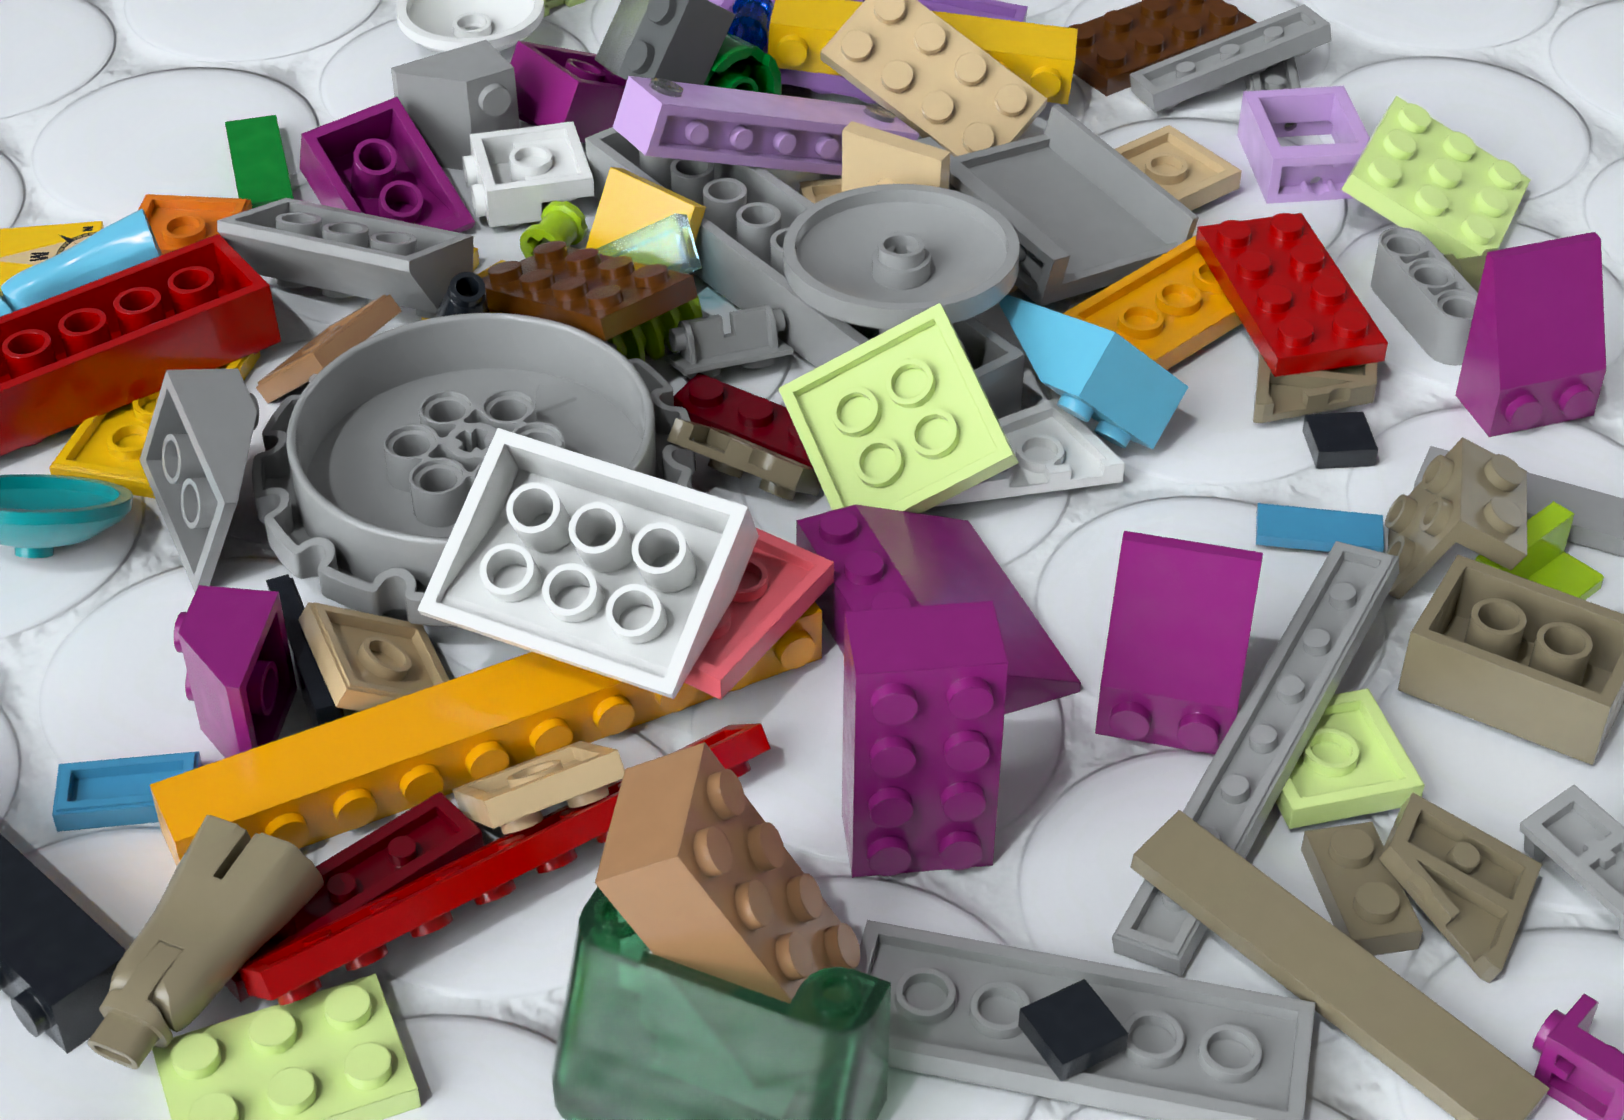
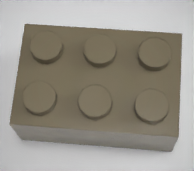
(1519, 658)

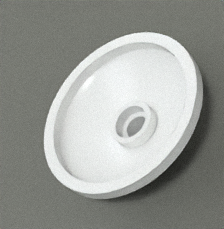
(457, 23)

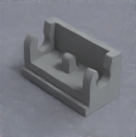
(1583, 843)

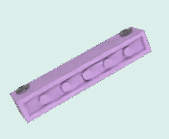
(742, 125)

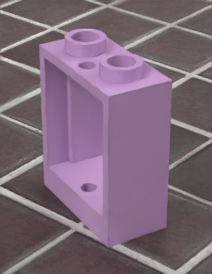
(1287, 170)

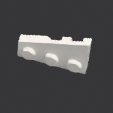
(1052, 455)

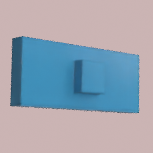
(1317, 528)

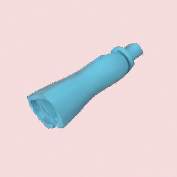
(98, 256)

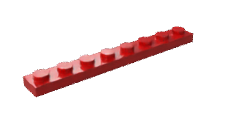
(482, 875)

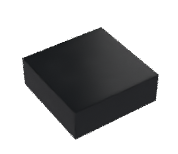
(1340, 440)
(1073, 1029)

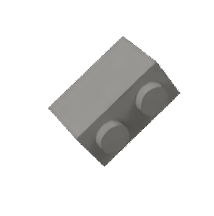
(458, 96)

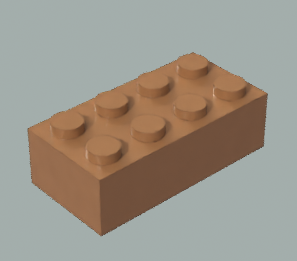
(714, 881)

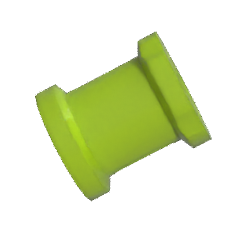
(559, 223)

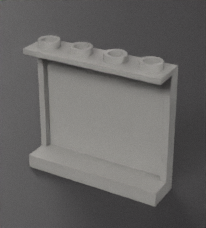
(1075, 207)

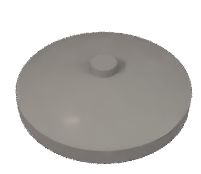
(898, 251)

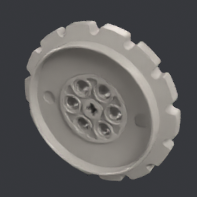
(393, 432)

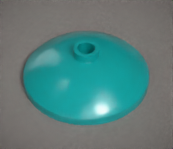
(57, 511)

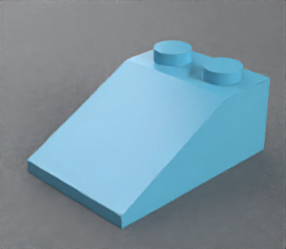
(1096, 373)

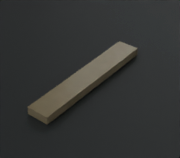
(1344, 979)

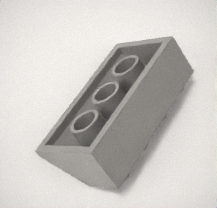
(349, 252)

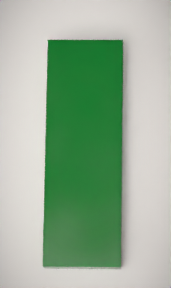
(258, 160)

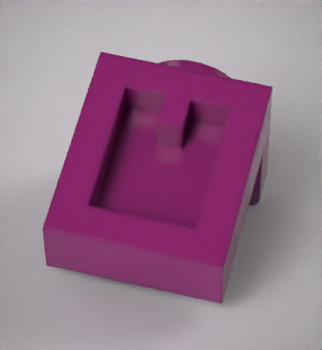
(1578, 1066)

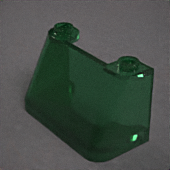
(689, 1046)

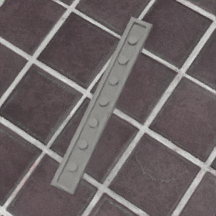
(1267, 738)

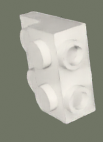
(525, 167)

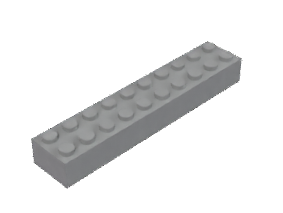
(744, 259)

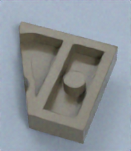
(1311, 391)
(735, 455)

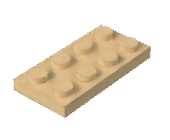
(932, 76)

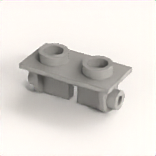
(707, 348)

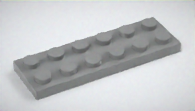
(1189, 1046)

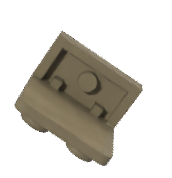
(1464, 500)

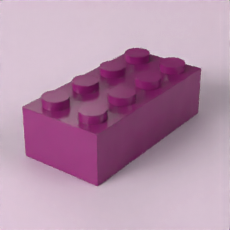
(922, 737)

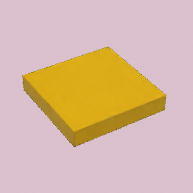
(634, 203)

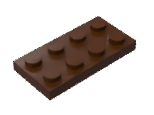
(1148, 34)
(586, 289)

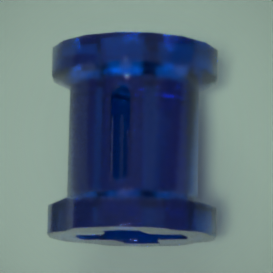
(752, 21)

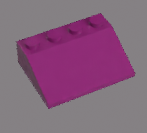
(923, 560)

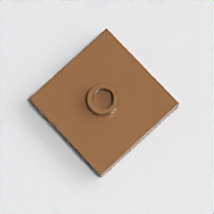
(327, 346)

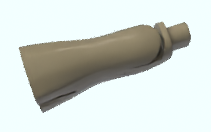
(210, 921)

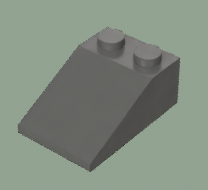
(665, 39)

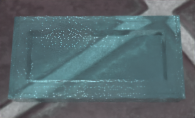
(662, 242)

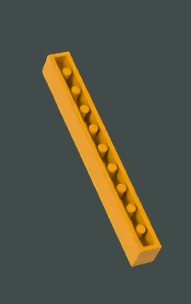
(429, 743)

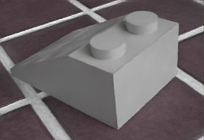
(199, 460)

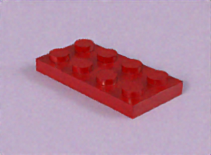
(1290, 294)

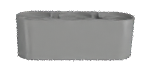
(1424, 293)

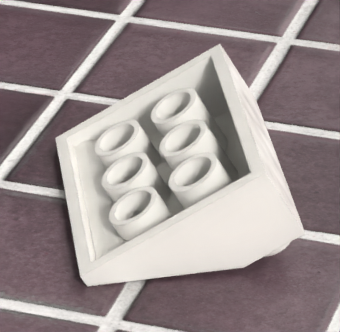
(590, 563)

